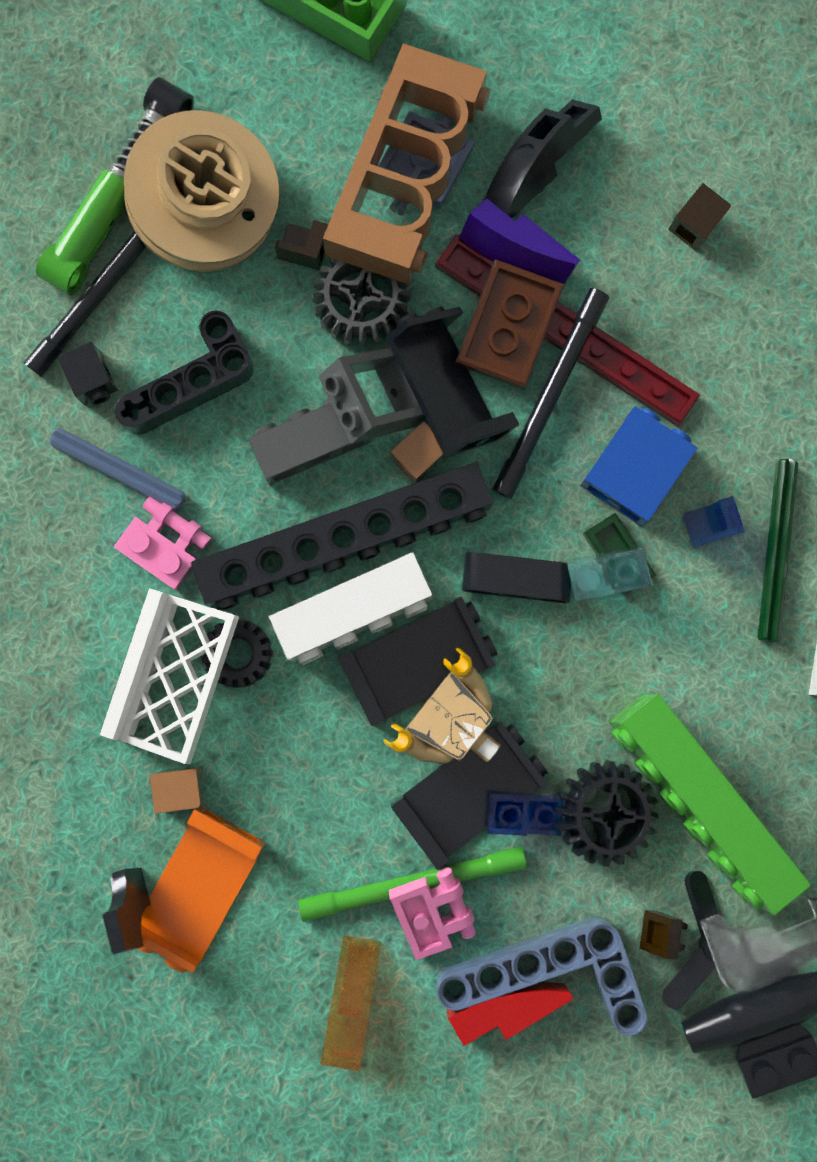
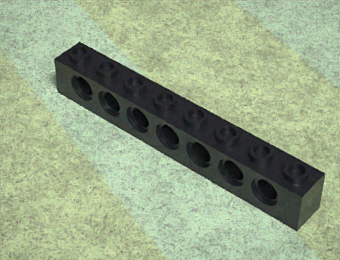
(214, 570)

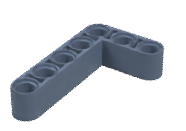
(549, 966)

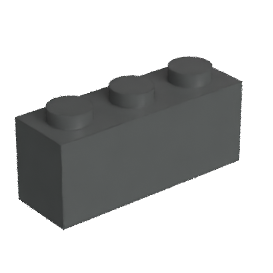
(300, 443)

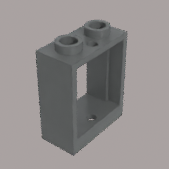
(356, 416)

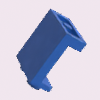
(639, 465)

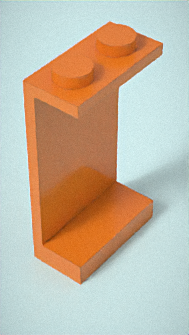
(197, 889)

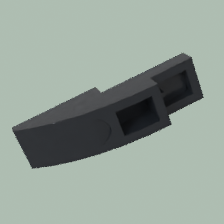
(531, 159)

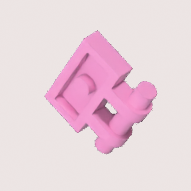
(157, 553)
(420, 917)

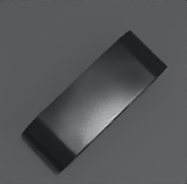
(516, 577)

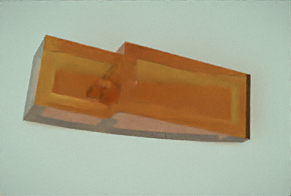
(351, 1003)

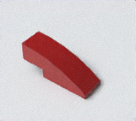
(509, 1012)

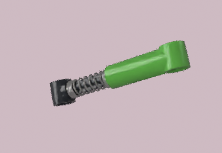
(68, 260)

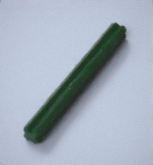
(778, 550)

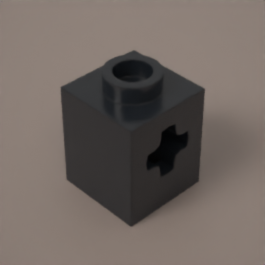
(88, 374)

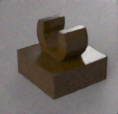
(662, 934)

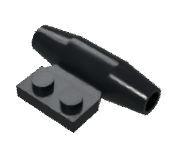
(768, 1032)

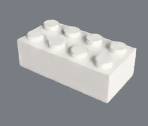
(352, 608)

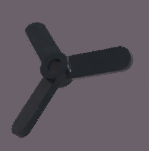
(702, 962)

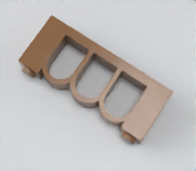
(432, 84)

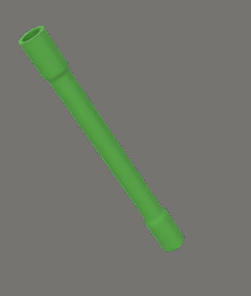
(334, 902)

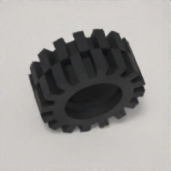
(259, 660)

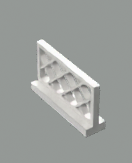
(140, 669)

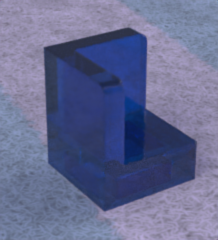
(713, 523)

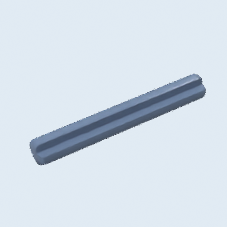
(117, 468)

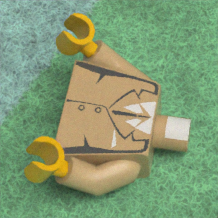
(451, 719)

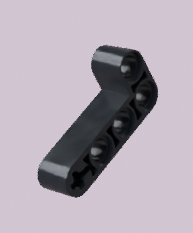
(183, 379)

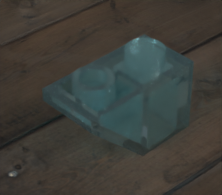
(609, 573)

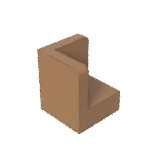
(417, 453)
(176, 790)

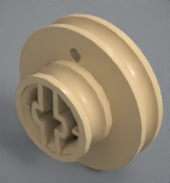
(191, 224)

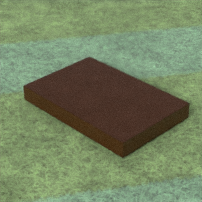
(509, 324)

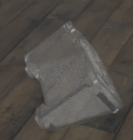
(759, 954)

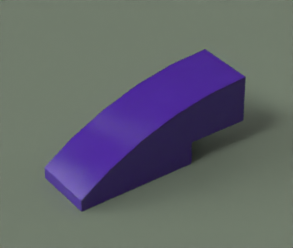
(517, 243)

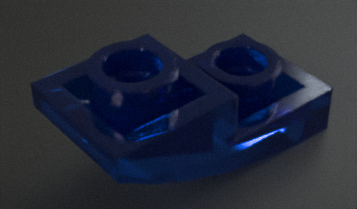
(523, 814)

